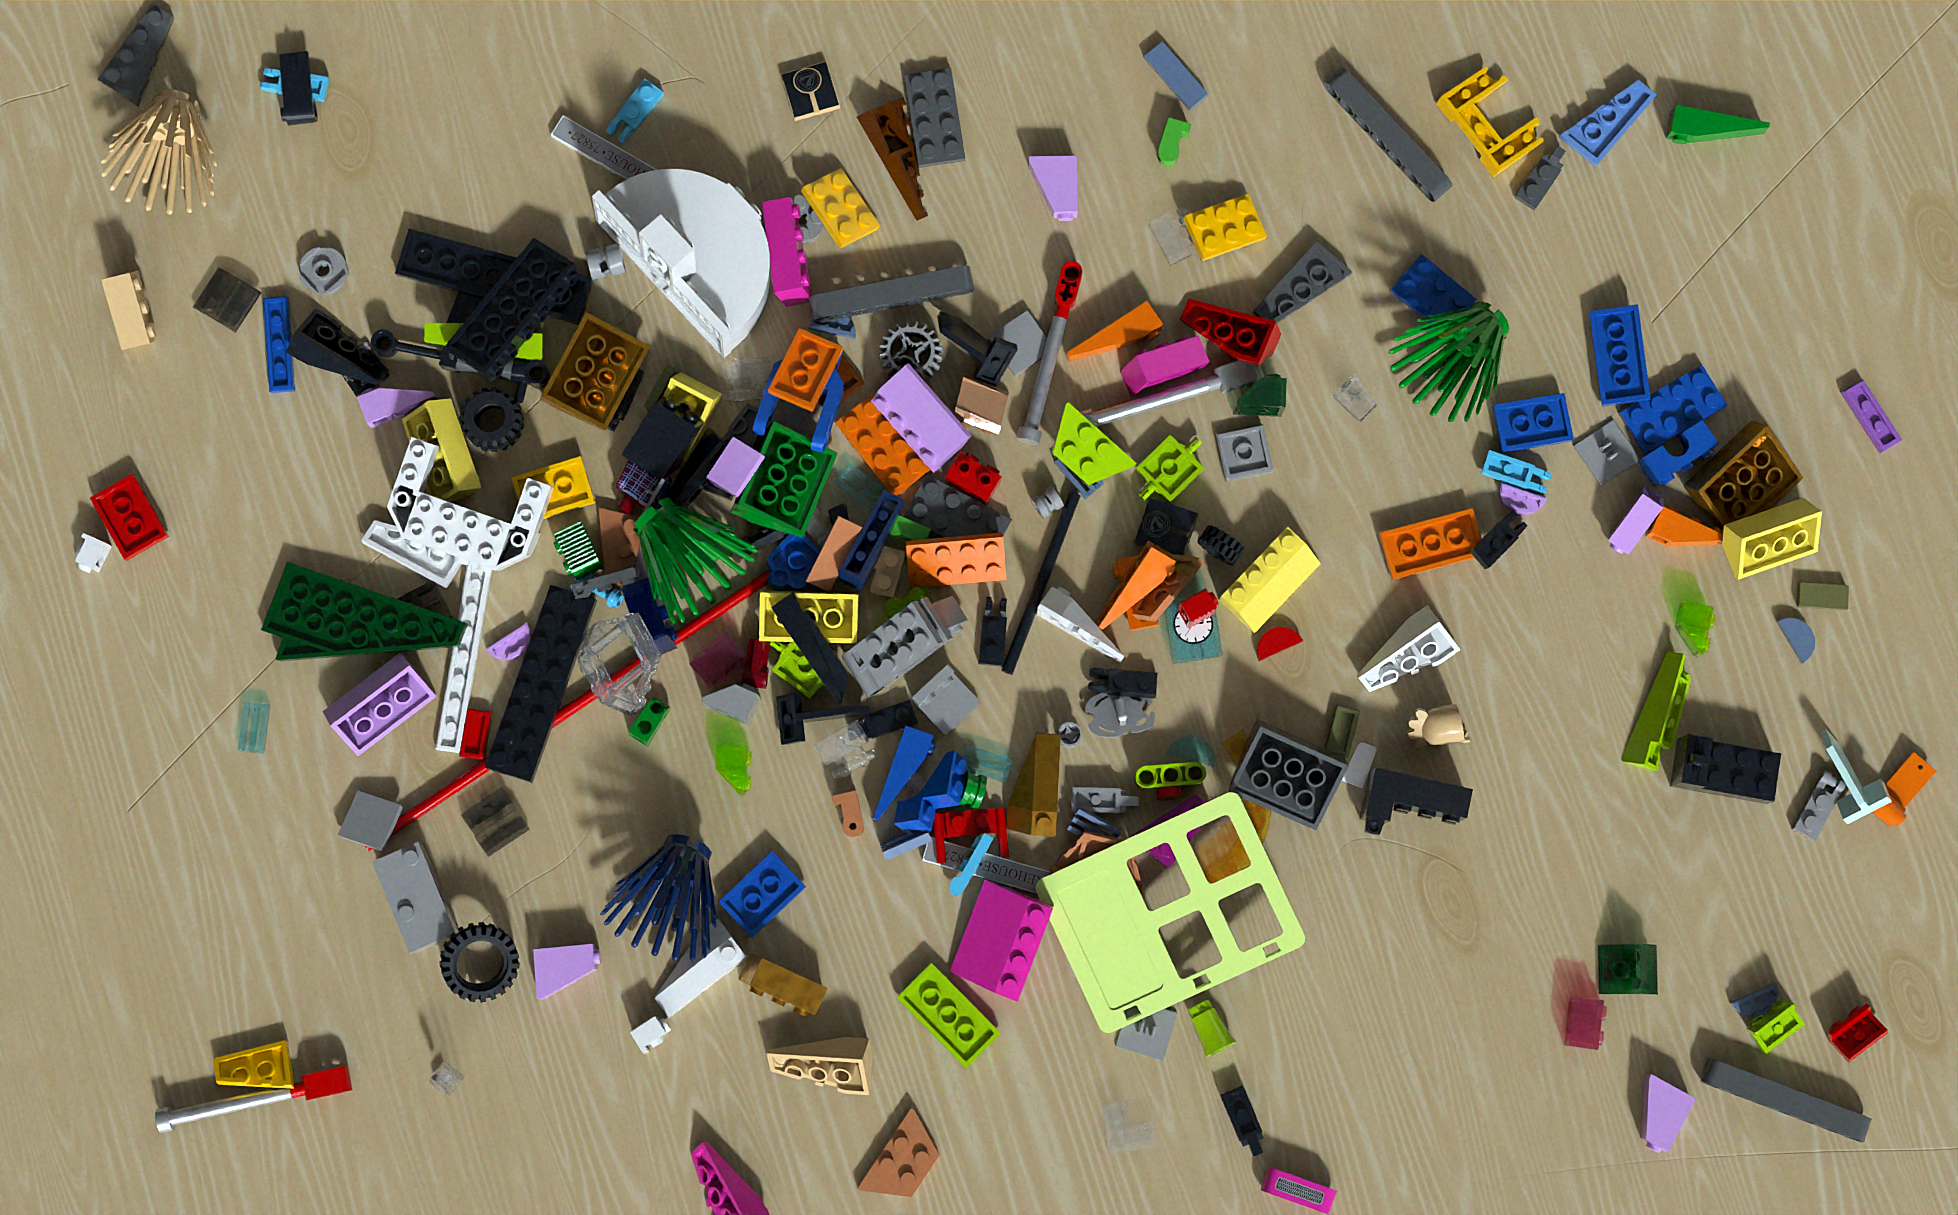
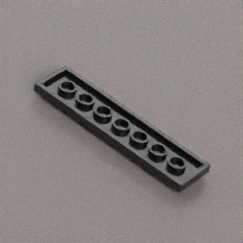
(474, 271)
(540, 684)

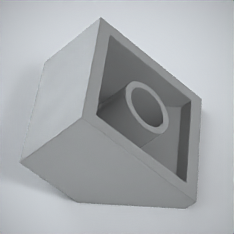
(734, 702)

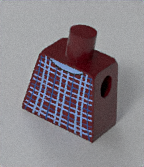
(633, 485)

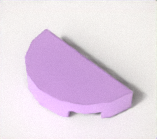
(1520, 500)
(512, 644)

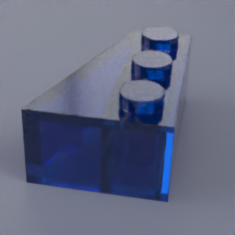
(654, 615)

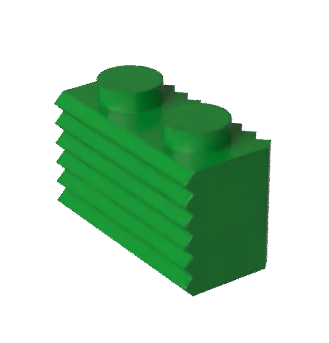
(578, 551)

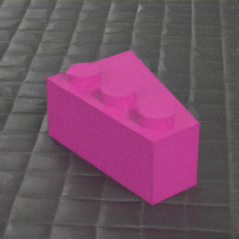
(1164, 364)

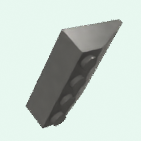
(1287, 774)

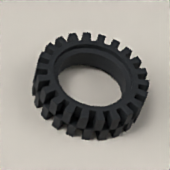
(495, 985)

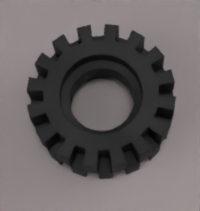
(1220, 545)

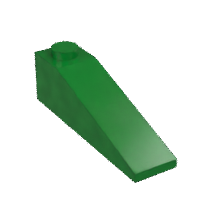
(1700, 125)

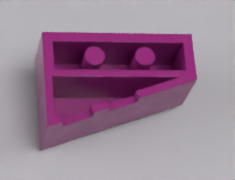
(1163, 852)

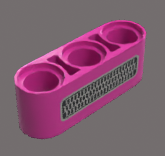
(1298, 1190)

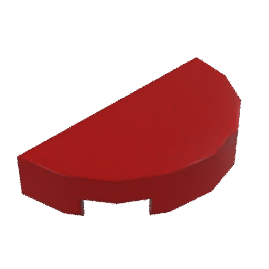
(1276, 641)

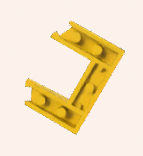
(1495, 153)

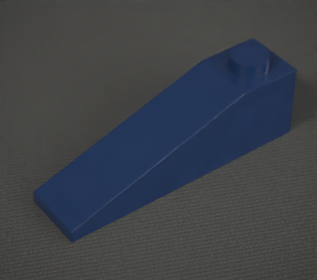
(871, 541)

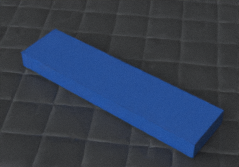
(277, 341)

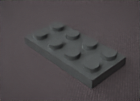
(934, 117)
(952, 512)

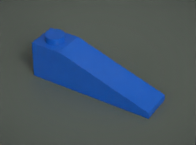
(909, 757)

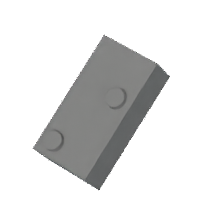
(416, 897)

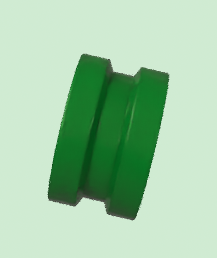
(974, 789)

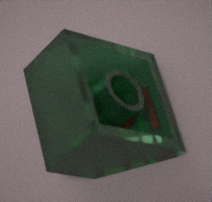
(1264, 398)
(1627, 969)

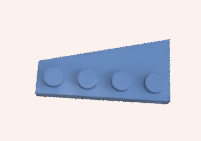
(1606, 125)

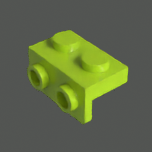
(1775, 1025)

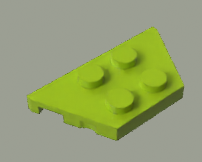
(1087, 449)

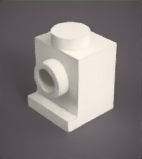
(91, 554)
(650, 1033)

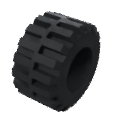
(478, 405)

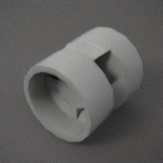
(613, 257)

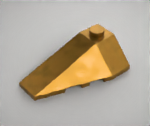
(1035, 796)

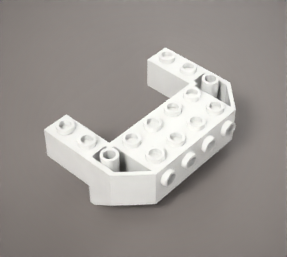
(458, 529)

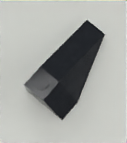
(325, 346)

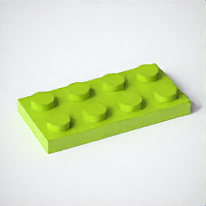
(948, 1015)

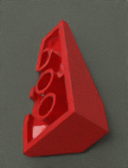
(1237, 333)

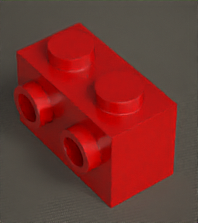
(974, 477)

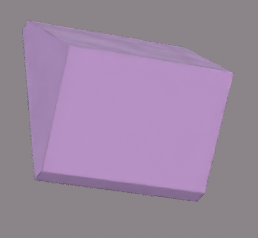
(735, 467)

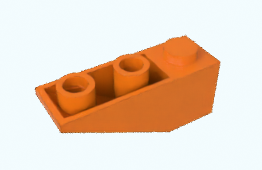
(1677, 530)

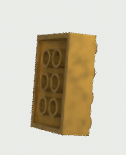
(594, 372)
(1744, 476)

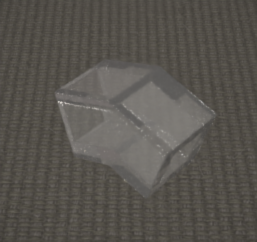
(916, 783)

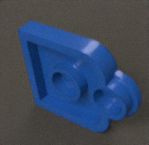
(791, 563)

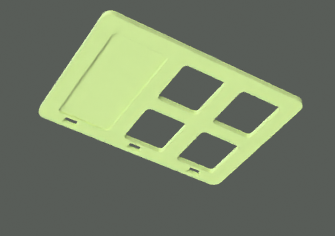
(1117, 939)

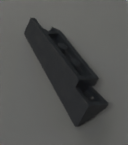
(694, 473)
(812, 645)

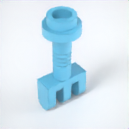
(613, 598)

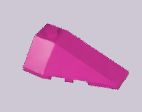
(725, 1188)

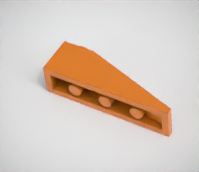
(1128, 330)
(1143, 576)

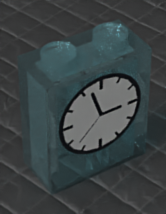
(1195, 643)

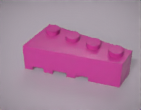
(787, 251)

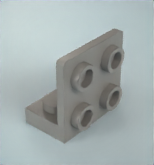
(945, 700)

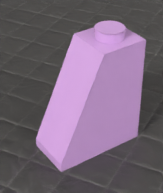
(1057, 183)
(1636, 521)
(563, 966)
(1662, 1113)

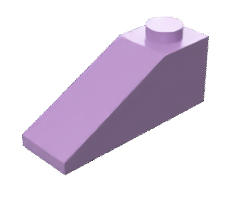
(388, 404)

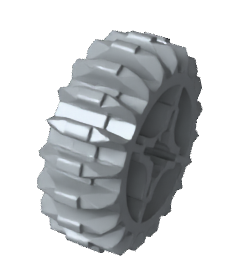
(902, 334)

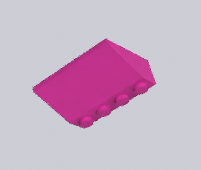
(1001, 939)

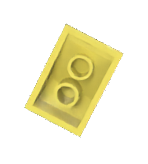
(693, 397)

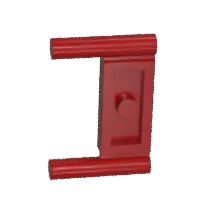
(970, 824)

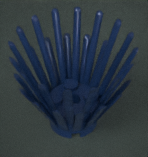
(681, 868)

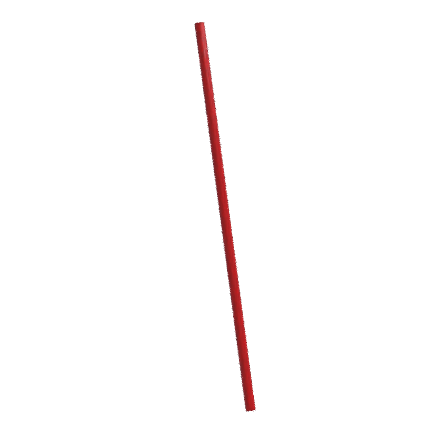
(581, 701)

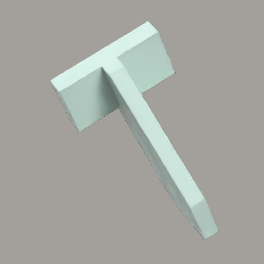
(1862, 799)

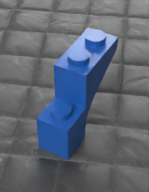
(940, 791)

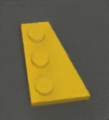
(256, 1067)

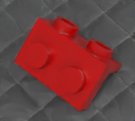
(1856, 1032)

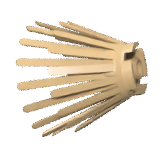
(171, 126)

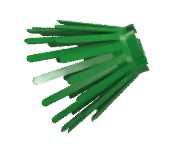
(1473, 336)
(685, 536)

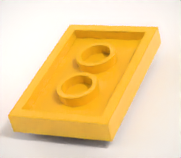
(840, 208)
(1225, 227)
(569, 483)

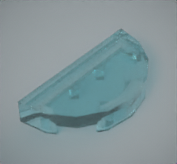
(1193, 749)

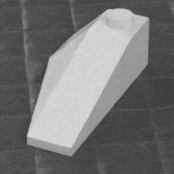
(1070, 617)
(1414, 645)
(693, 978)

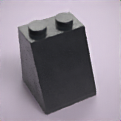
(663, 438)

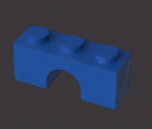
(1696, 443)

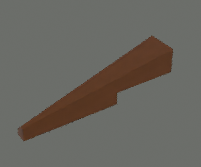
(889, 136)

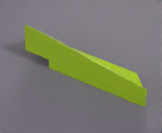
(442, 332)
(1660, 714)

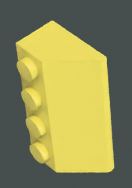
(453, 469)
(1772, 537)
(1270, 580)
(832, 611)

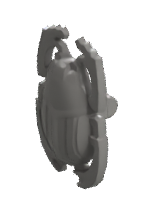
(1117, 714)

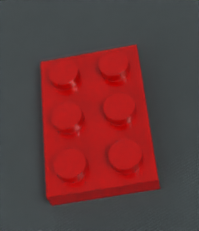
(129, 517)

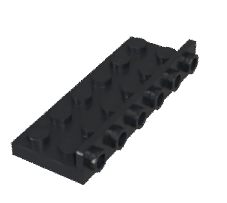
(513, 309)

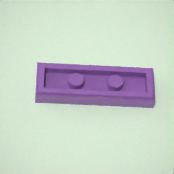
(1871, 416)

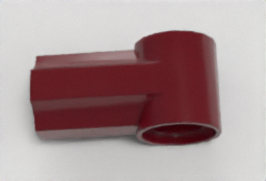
(756, 671)

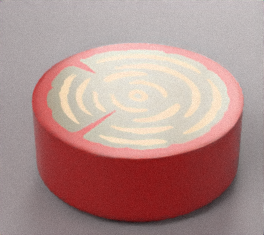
(1169, 793)

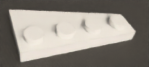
(388, 541)

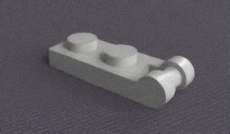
(1819, 806)

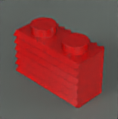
(1197, 607)

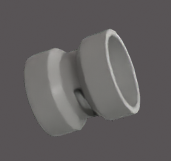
(1043, 506)
(1071, 732)

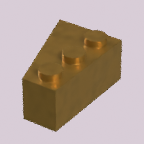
(782, 985)

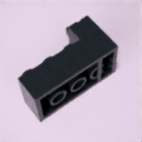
(1725, 769)
(1411, 793)

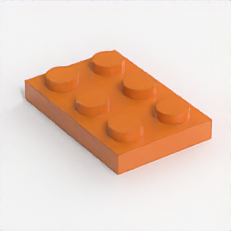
(805, 370)

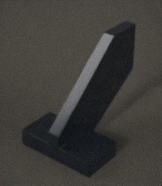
(993, 356)
(792, 718)

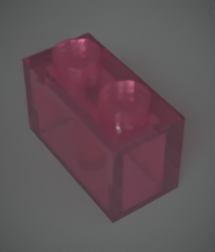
(718, 661)
(1584, 1023)

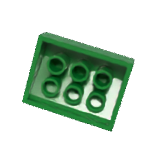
(785, 483)

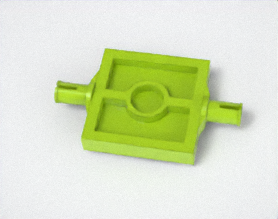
(1170, 468)
(796, 669)

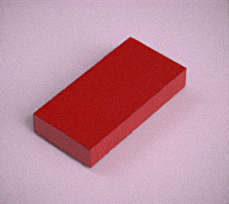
(475, 734)

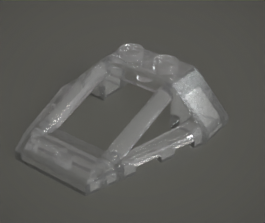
(617, 695)

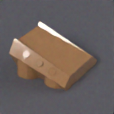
(981, 405)

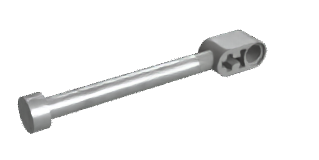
(1226, 378)

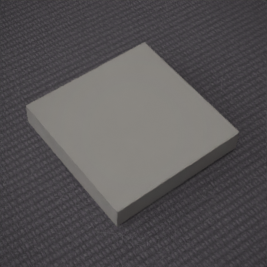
(1029, 341)
(1244, 453)
(370, 821)

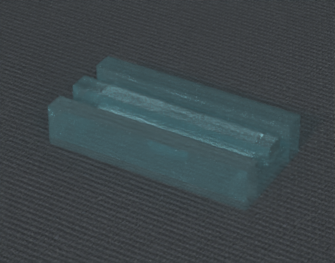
(844, 475)
(263, 728)
(986, 764)

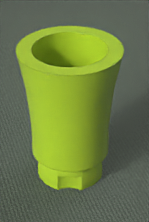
(1210, 1028)

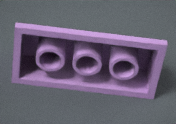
(921, 418)
(379, 704)

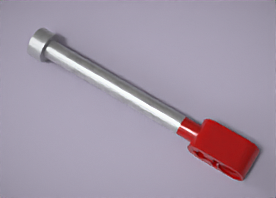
(1029, 432)
(312, 1087)

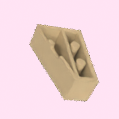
(129, 309)

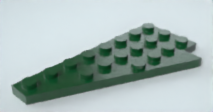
(339, 619)

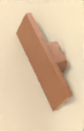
(833, 553)

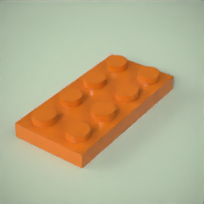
(882, 447)
(1430, 543)
(956, 560)

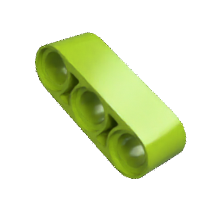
(1180, 769)

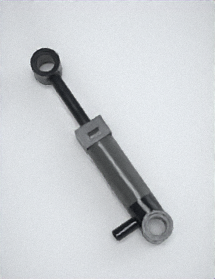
(515, 370)

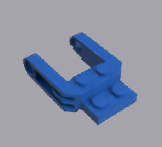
(834, 393)

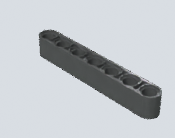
(1387, 134)
(891, 294)
(1786, 1100)

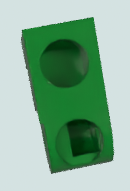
(649, 721)

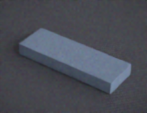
(1175, 76)

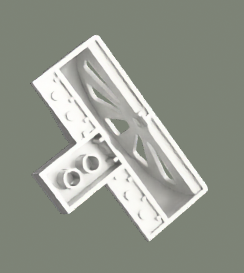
(695, 246)

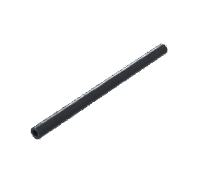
(1041, 583)

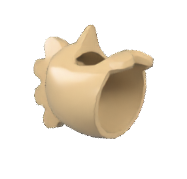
(1437, 727)

